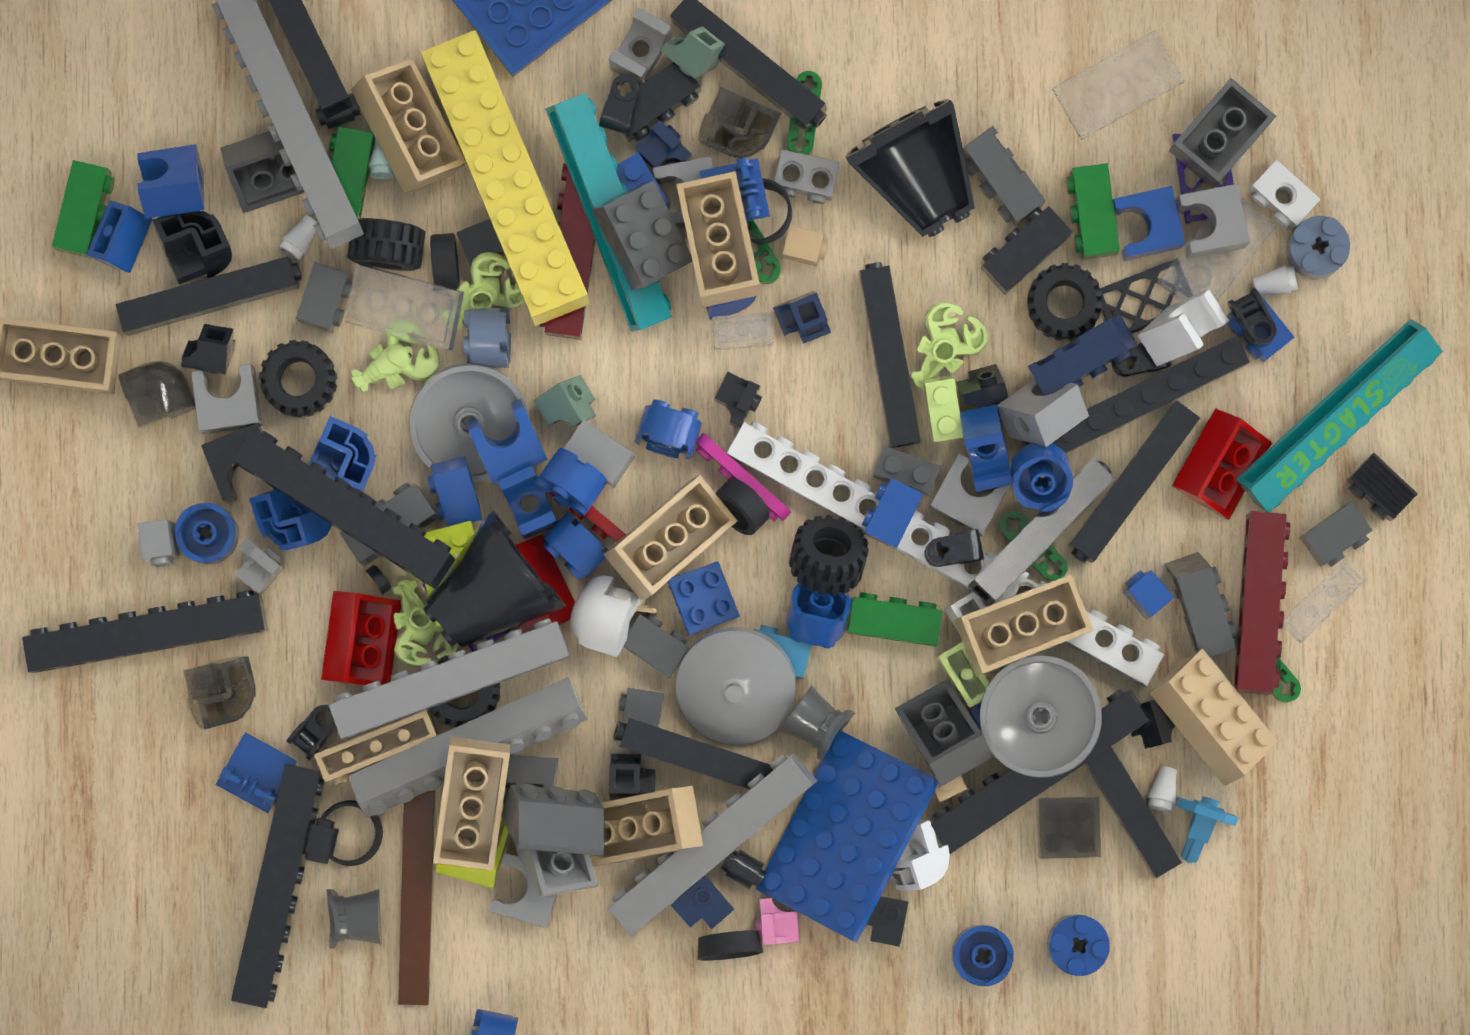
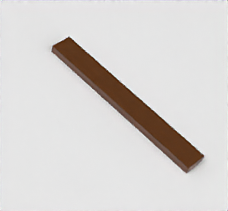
(416, 900)

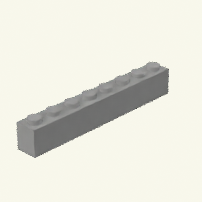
(448, 680)
(424, 765)
(719, 837)

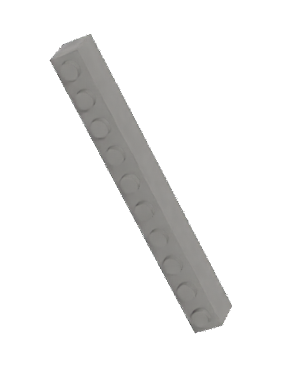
(290, 121)

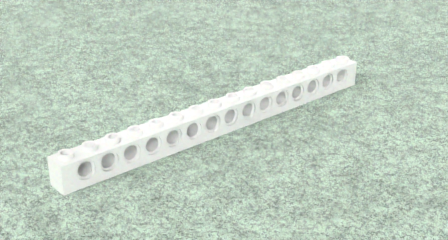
(751, 435)

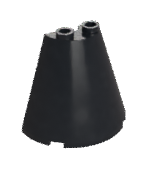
(919, 167)
(489, 588)

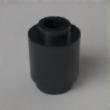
(340, 118)
(321, 840)
(743, 869)

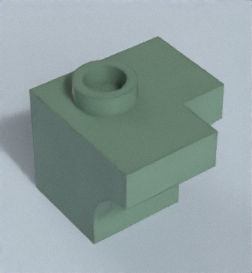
(695, 53)
(567, 402)

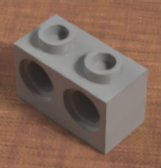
(808, 168)
(158, 542)

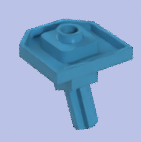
(1202, 824)

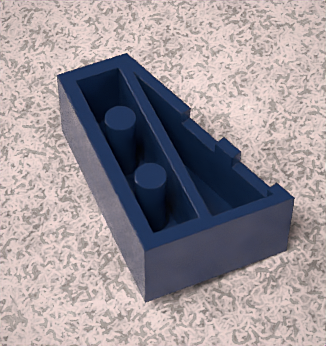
(1084, 356)

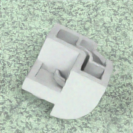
(603, 615)
(921, 861)

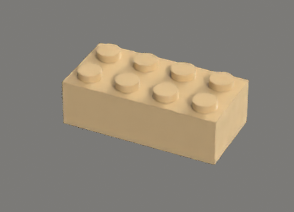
(408, 125)
(719, 239)
(58, 355)
(670, 537)
(1023, 625)
(1213, 717)
(471, 803)
(649, 825)

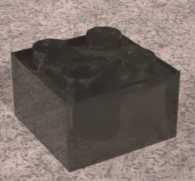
(1068, 827)

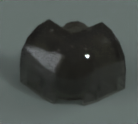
(737, 125)
(156, 392)
(220, 691)

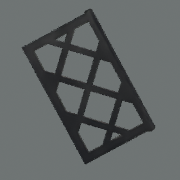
(1123, 286)

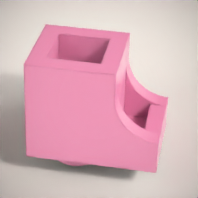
(776, 925)

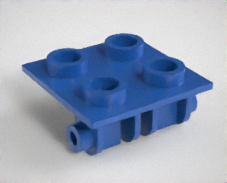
(750, 186)
(703, 598)
(255, 772)

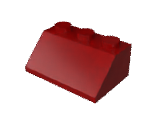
(1217, 460)
(547, 569)
(360, 639)

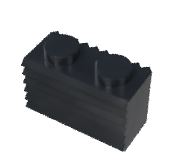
(1381, 487)

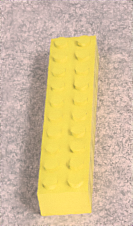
(505, 178)

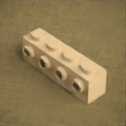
(374, 747)

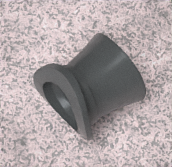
(816, 721)
(354, 917)

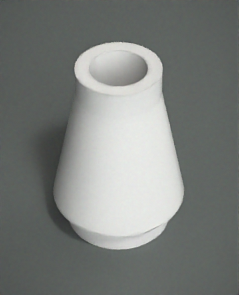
(298, 239)
(1278, 281)
(1163, 792)

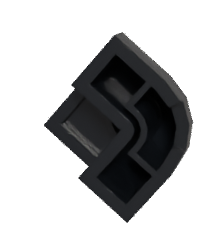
(193, 244)

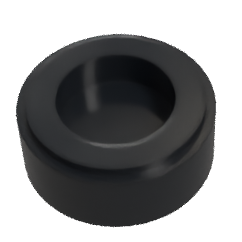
(378, 579)

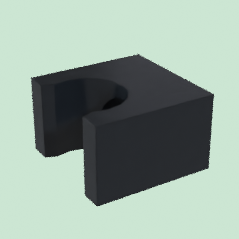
(219, 458)

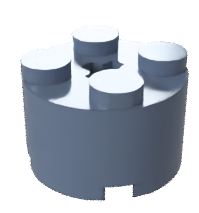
(1325, 232)
(488, 337)

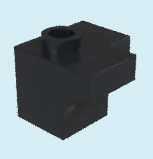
(211, 351)
(983, 387)
(738, 397)
(1158, 729)
(628, 777)
(888, 921)

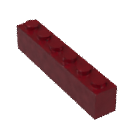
(581, 245)
(1260, 603)

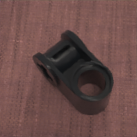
(620, 109)
(1253, 316)
(1141, 363)
(959, 547)
(312, 732)

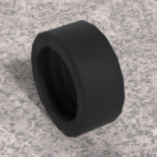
(445, 260)
(744, 506)

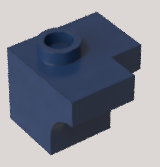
(662, 146)
(803, 315)
(703, 902)

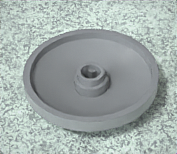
(452, 400)
(736, 686)
(1041, 716)

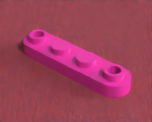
(731, 469)

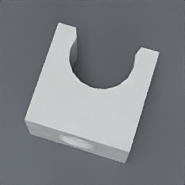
(1180, 326)

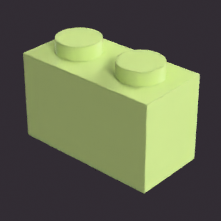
(942, 408)
(962, 675)

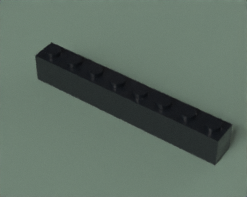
(1154, 393)
(344, 509)
(144, 633)
(1012, 790)
(275, 886)

